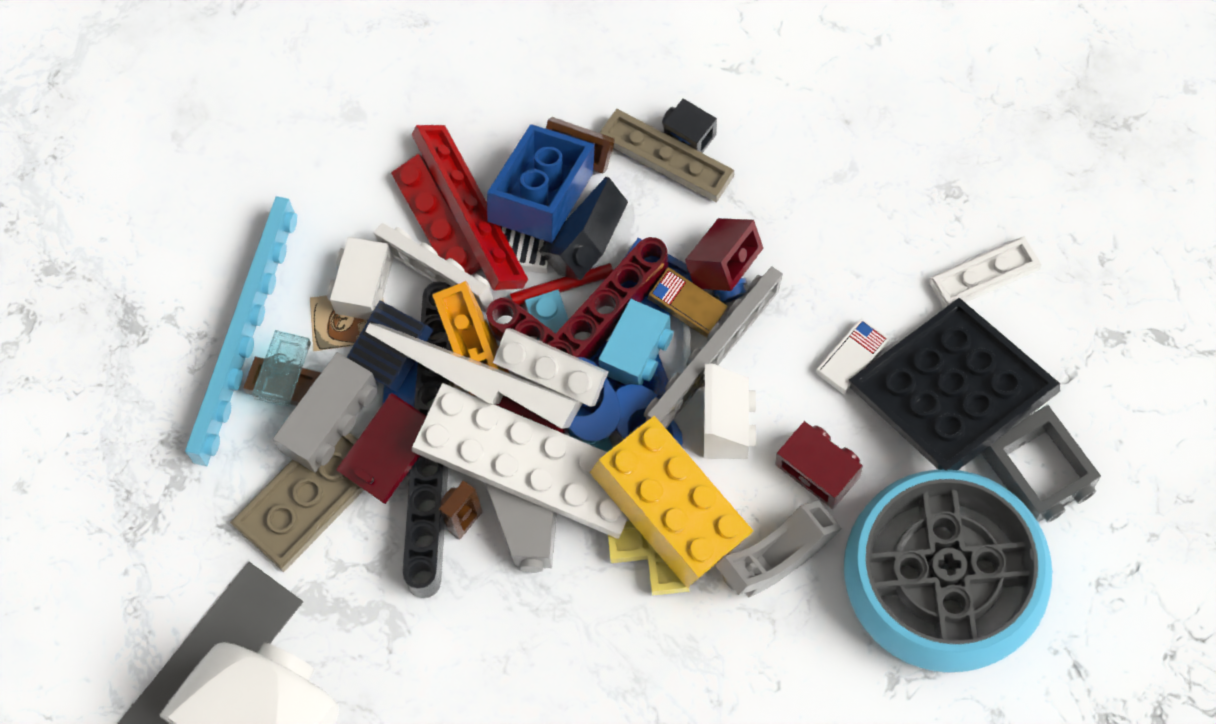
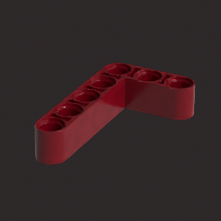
(587, 316)

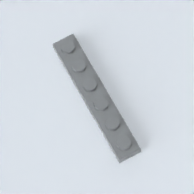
(720, 342)

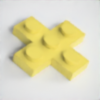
(634, 547)

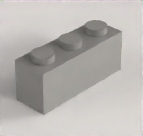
(326, 412)

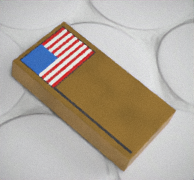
(687, 302)

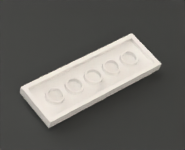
(518, 458)

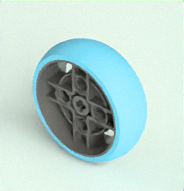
(1017, 563)

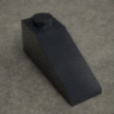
(586, 232)

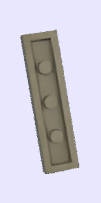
(668, 155)

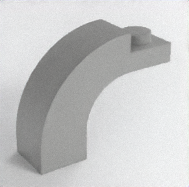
(780, 552)

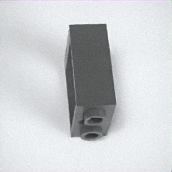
(1031, 427)

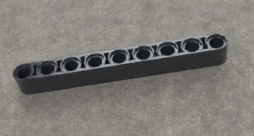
(426, 487)

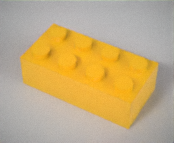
(670, 501)

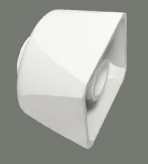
(250, 688)

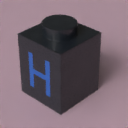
(690, 125)

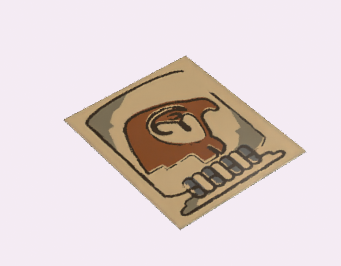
(332, 329)

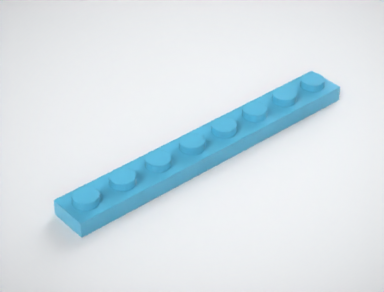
(239, 339)

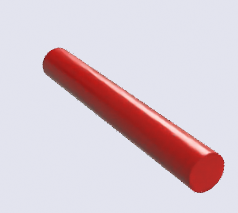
(562, 284)

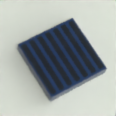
(384, 361)

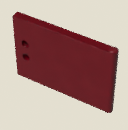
(384, 449)

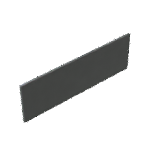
(245, 615)

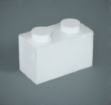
(360, 277)

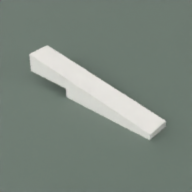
(481, 379)

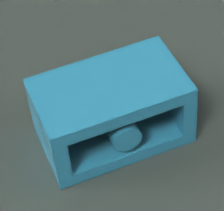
(636, 343)

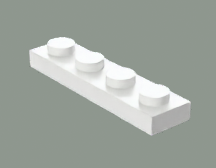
(428, 263)

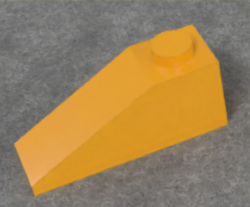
(466, 325)

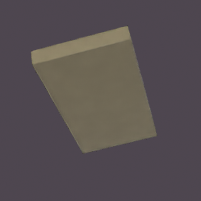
(297, 507)

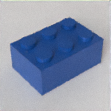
(540, 183)

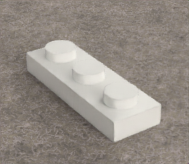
(550, 367)

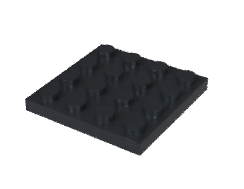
(954, 386)

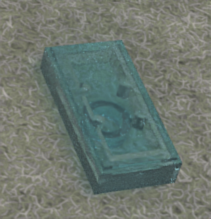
(281, 368)

